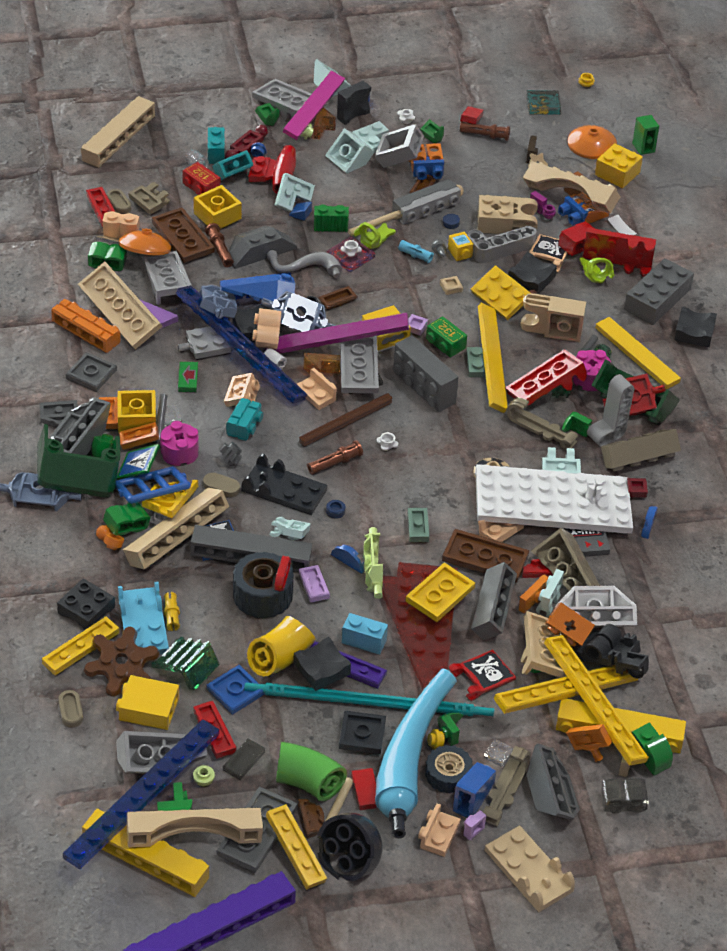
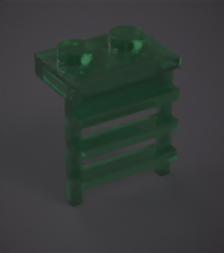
(190, 659)

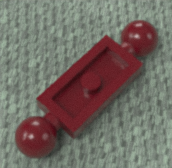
(247, 140)

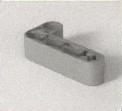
(502, 244)
(615, 413)

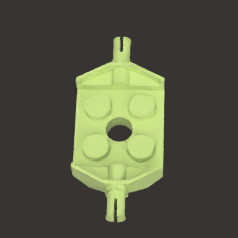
(372, 569)

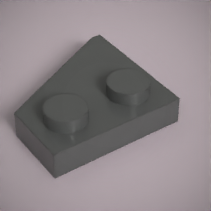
(54, 412)

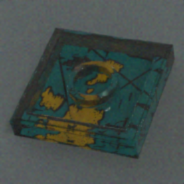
(543, 102)

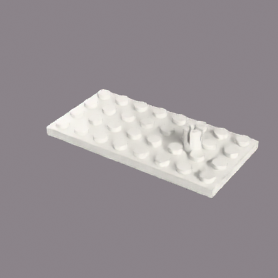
(553, 499)

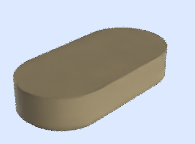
(119, 201)
(217, 481)
(70, 708)

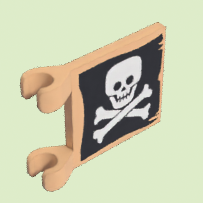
(548, 249)

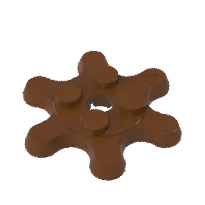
(123, 647)

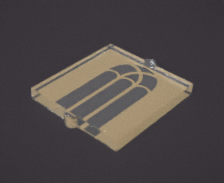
(107, 239)

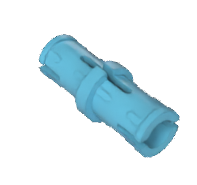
(416, 251)

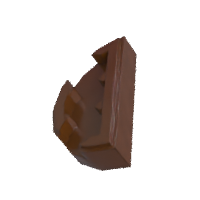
(311, 816)

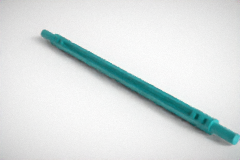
(363, 698)

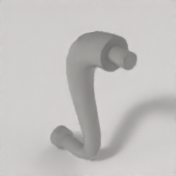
(318, 258)

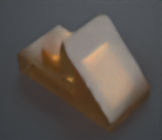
(323, 122)
(322, 362)

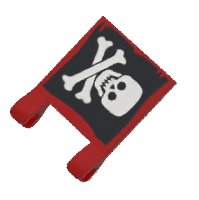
(485, 672)

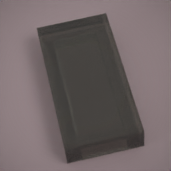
(243, 759)

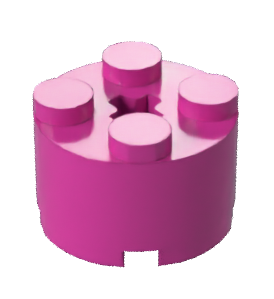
(593, 361)
(179, 443)

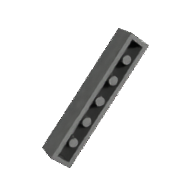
(235, 545)

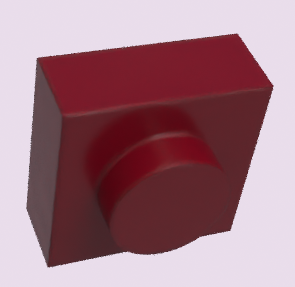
(637, 487)

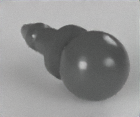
(439, 247)

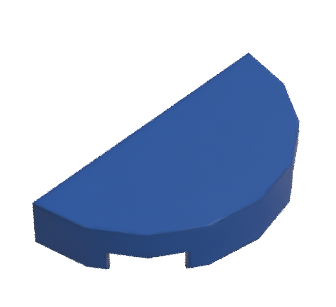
(650, 517)
(348, 556)

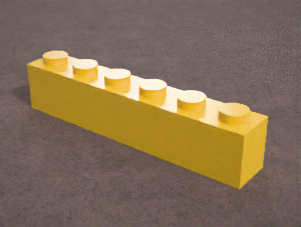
(577, 714)
(159, 860)

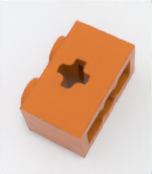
(580, 625)

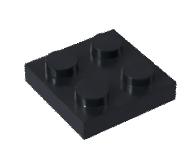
(362, 732)

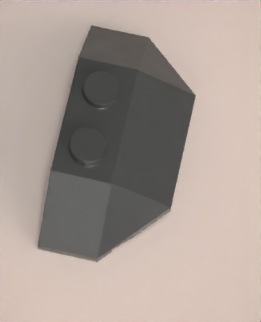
(254, 245)
(81, 426)
(551, 784)

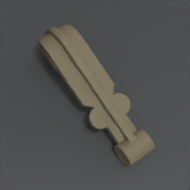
(538, 425)
(507, 785)

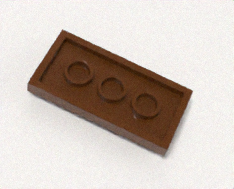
(183, 234)
(483, 553)

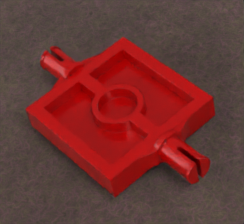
(644, 394)

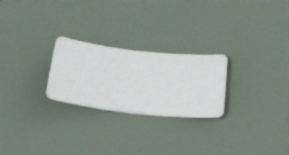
(620, 226)

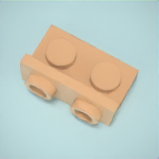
(242, 387)
(319, 389)
(498, 531)
(438, 832)

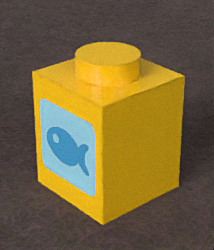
(460, 246)

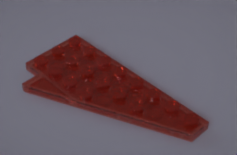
(423, 638)

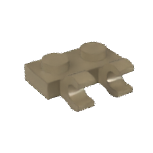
(149, 198)

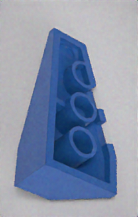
(257, 287)

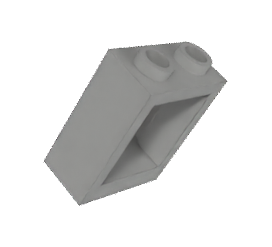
(409, 136)

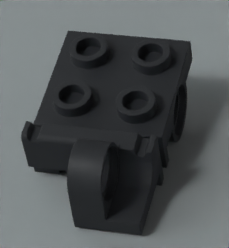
(610, 648)

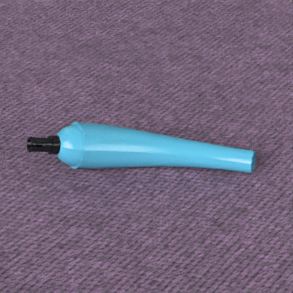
(398, 772)

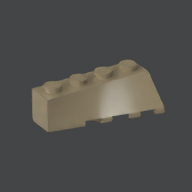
(641, 448)
(563, 553)

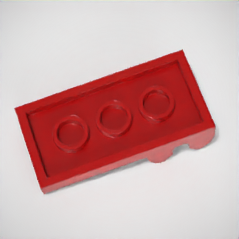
(620, 249)
(548, 376)

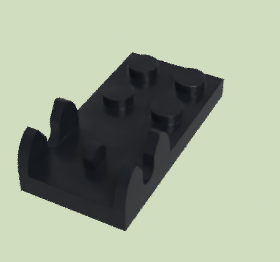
(282, 486)

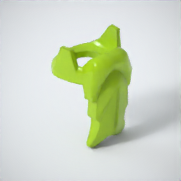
(375, 237)
(594, 273)

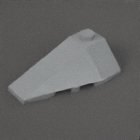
(142, 750)

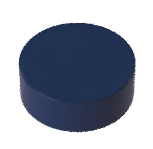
(451, 221)
(335, 509)

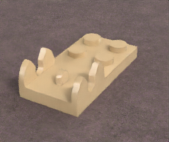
(536, 653)
(530, 868)

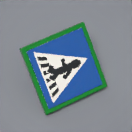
(138, 462)

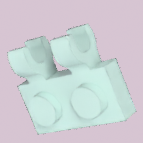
(567, 464)
(292, 528)
(551, 593)

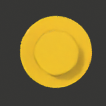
(586, 80)
(435, 739)

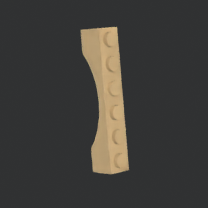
(544, 177)
(239, 824)

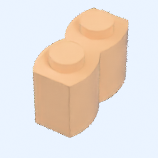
(117, 224)
(267, 328)

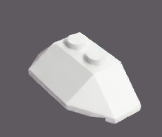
(601, 605)

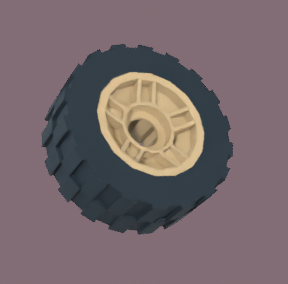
(450, 758)

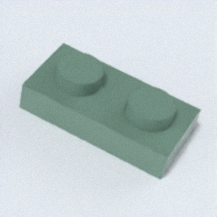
(475, 362)
(418, 525)

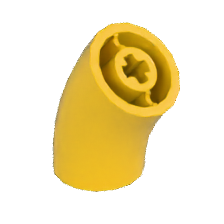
(277, 648)

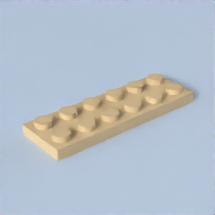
(120, 305)

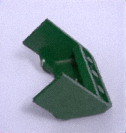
(665, 401)
(76, 472)

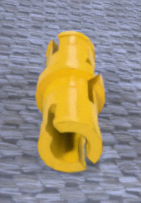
(171, 611)

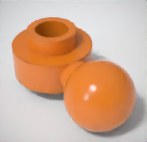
(112, 541)

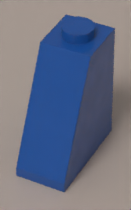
(473, 789)

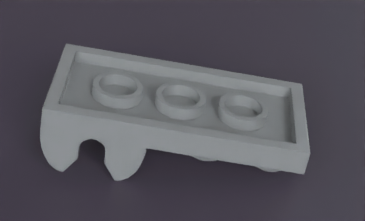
(282, 96)
(165, 274)
(359, 366)

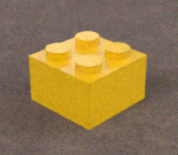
(618, 165)
(217, 207)
(136, 408)

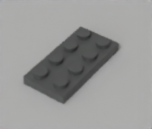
(253, 854)

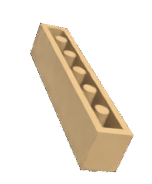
(118, 131)
(175, 530)

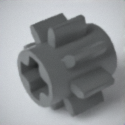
(230, 453)

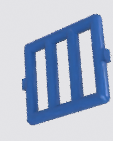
(157, 475)

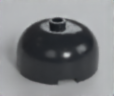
(356, 838)

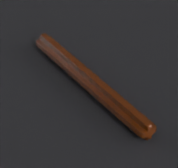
(345, 420)

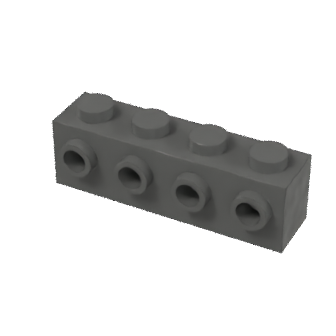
(494, 601)

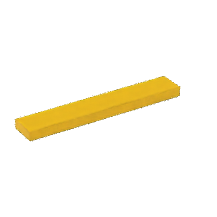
(638, 353)

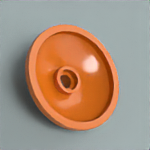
(590, 141)
(145, 243)

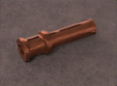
(494, 130)
(217, 240)
(342, 454)

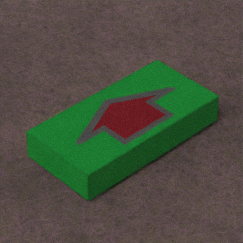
(188, 377)

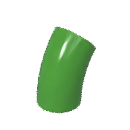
(310, 771)

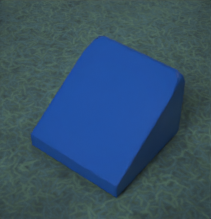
(301, 210)

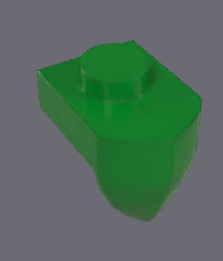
(268, 114)
(432, 131)
(577, 423)
(100, 443)
(448, 726)

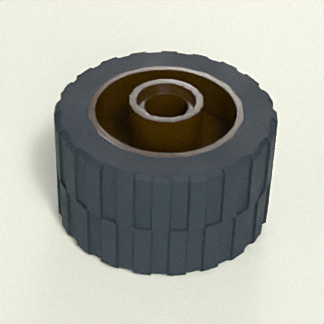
(255, 584)

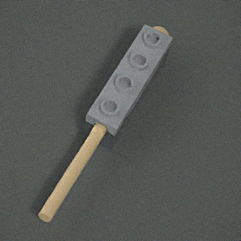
(421, 203)

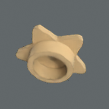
(535, 158)

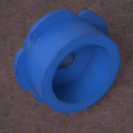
(258, 149)

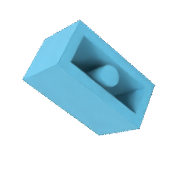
(364, 633)

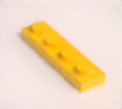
(78, 646)
(296, 846)

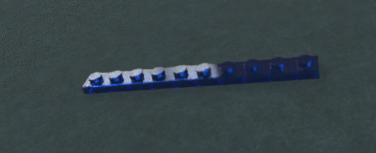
(244, 347)
(140, 794)

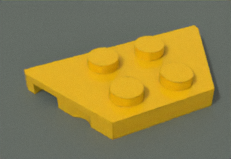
(171, 503)

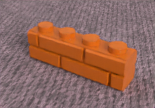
(86, 325)

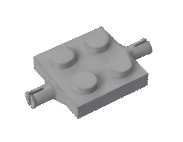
(205, 343)

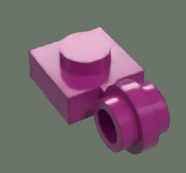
(542, 208)

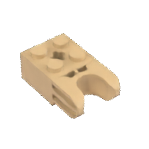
(505, 213)
(554, 317)

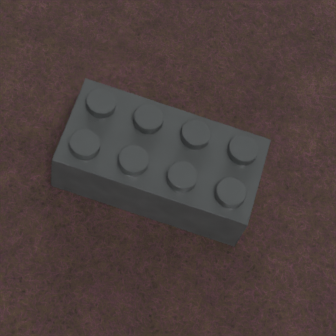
(658, 291)
(425, 373)

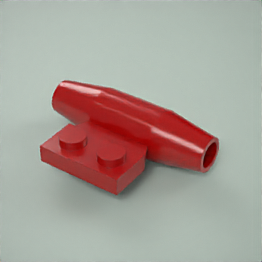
(267, 168)

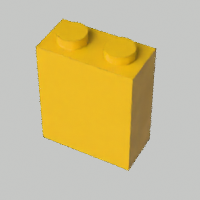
(148, 702)

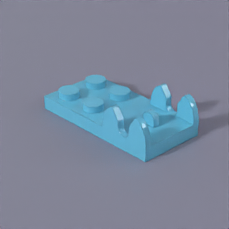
(144, 612)

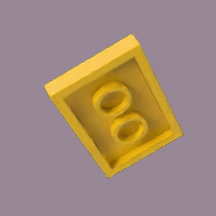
(500, 292)
(440, 592)

